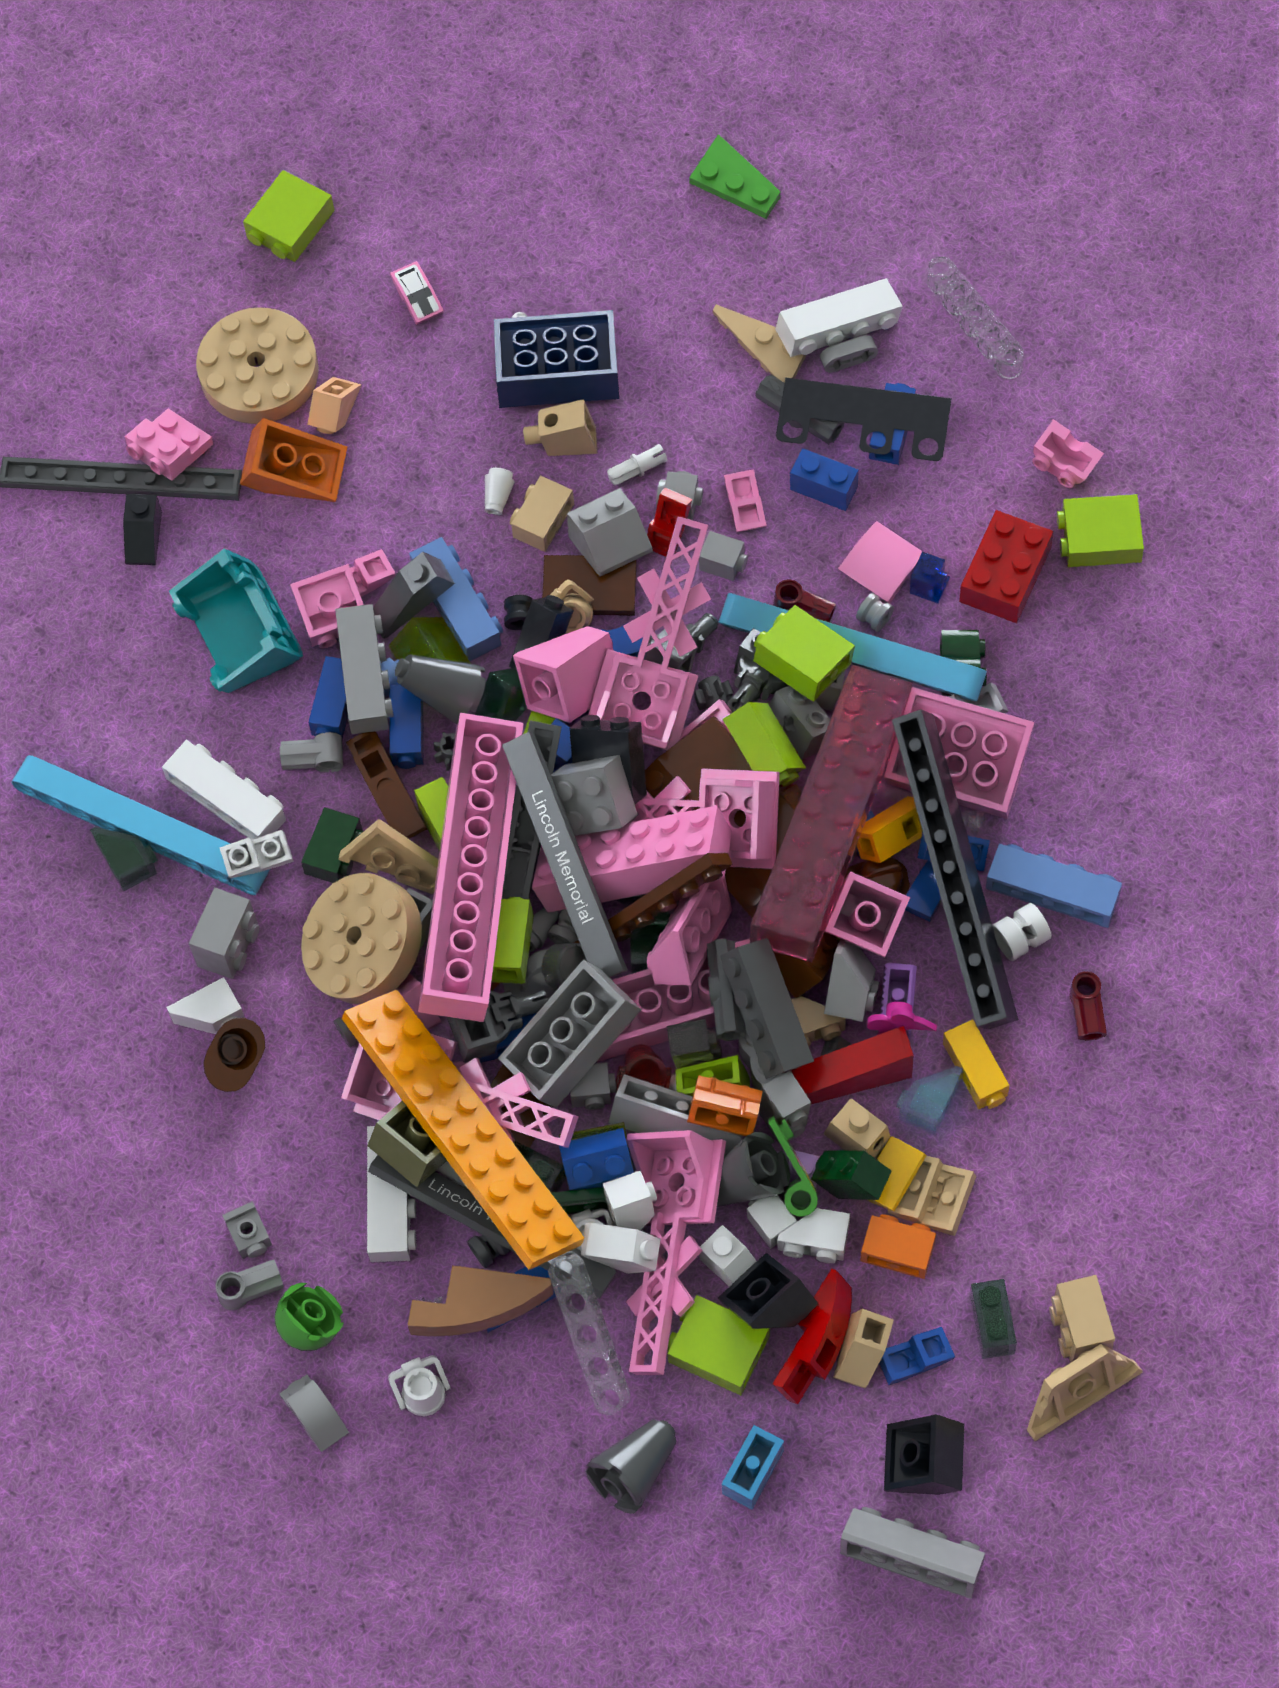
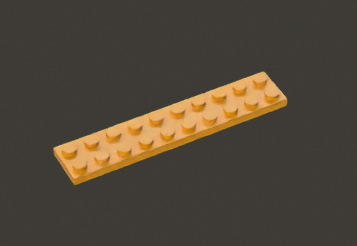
(463, 1129)

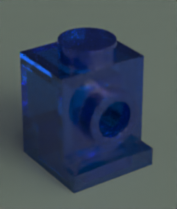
(929, 578)

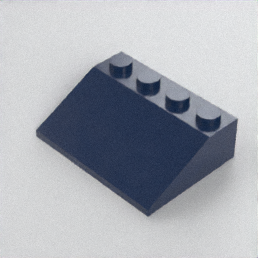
(556, 359)

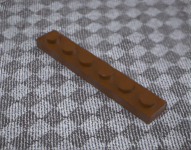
(665, 896)

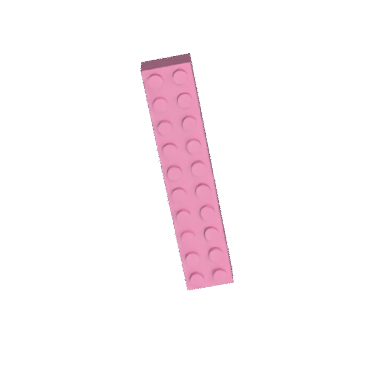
(470, 871)

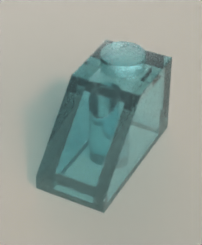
(929, 1099)

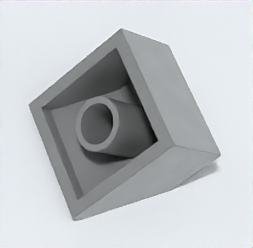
(608, 532)
(851, 983)

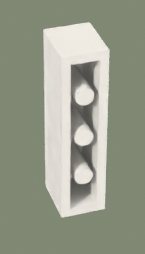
(838, 318)
(223, 792)
(388, 1217)

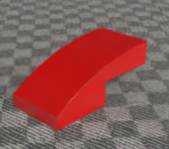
(661, 528)

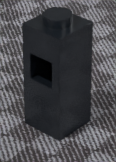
(544, 621)

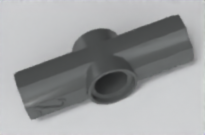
(771, 392)
(727, 1014)

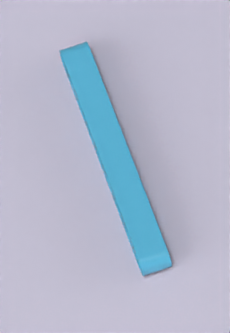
(870, 651)
(129, 817)

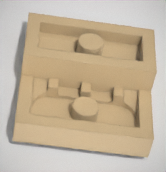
(937, 1196)

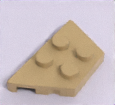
(1079, 1386)

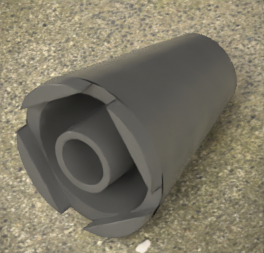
(442, 684)
(753, 1171)
(632, 1465)

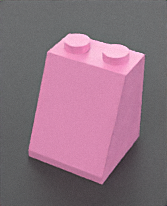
(563, 672)
(866, 914)

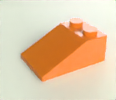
(292, 462)

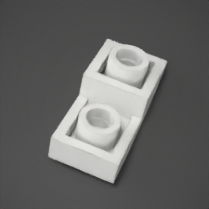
(256, 855)

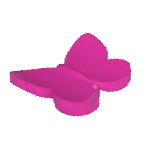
(898, 1015)

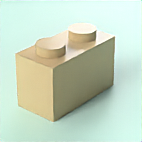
(541, 513)

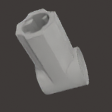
(320, 753)
(252, 1283)

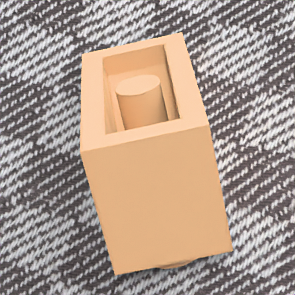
(332, 404)

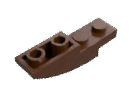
(385, 784)

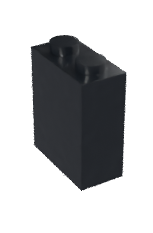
(601, 738)

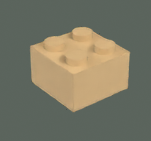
(1081, 1317)

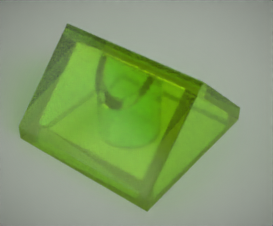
(427, 638)

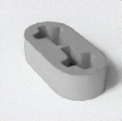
(848, 353)

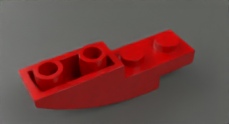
(821, 1339)

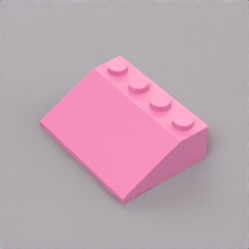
(980, 748)

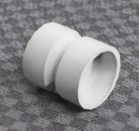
(1015, 941)

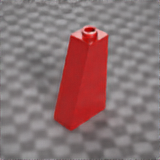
(858, 1067)

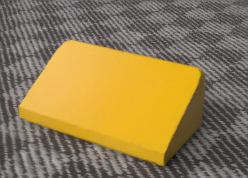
(904, 1163)

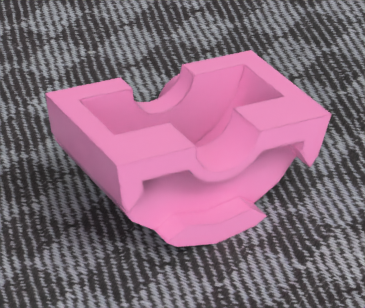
(1064, 455)

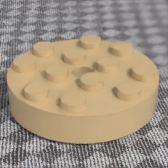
(268, 391)
(361, 938)

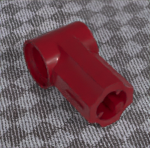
(808, 602)
(1088, 1008)

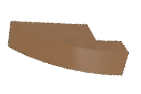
(478, 1302)

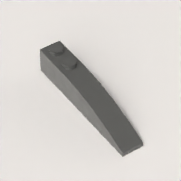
(523, 839)

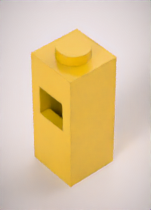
(890, 831)
(980, 1069)

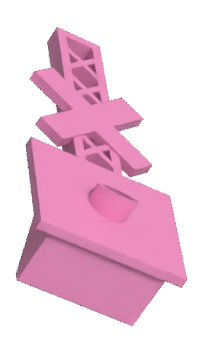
(668, 687)
(731, 791)
(377, 1097)
(668, 1162)

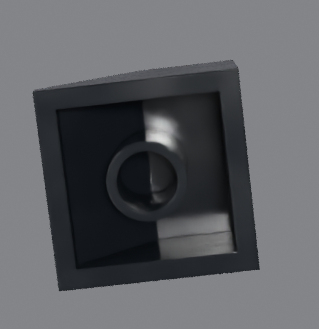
(769, 1296)
(924, 1456)

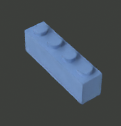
(461, 606)
(1053, 884)

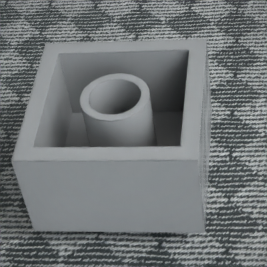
(595, 795)
(224, 933)

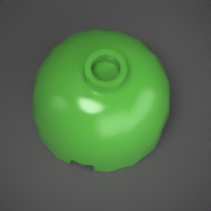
(308, 1317)

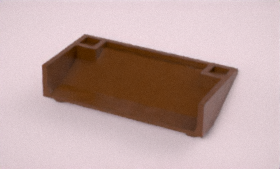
(715, 748)

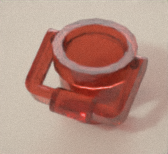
(645, 1065)

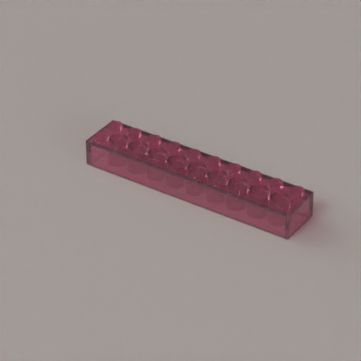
(830, 814)

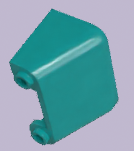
(236, 620)

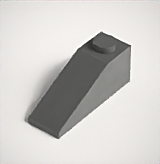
(412, 591)

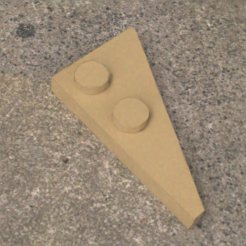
(760, 342)

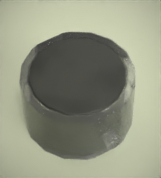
(560, 962)

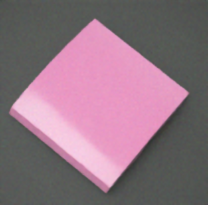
(881, 561)

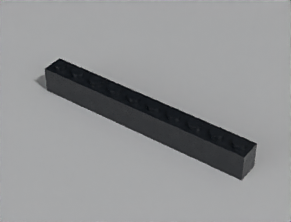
(955, 870)

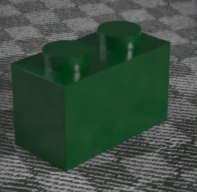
(330, 836)
(851, 1174)

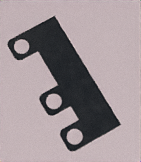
(868, 407)

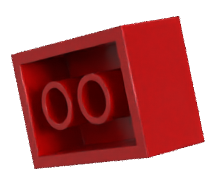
(1006, 566)

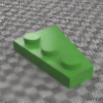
(734, 179)

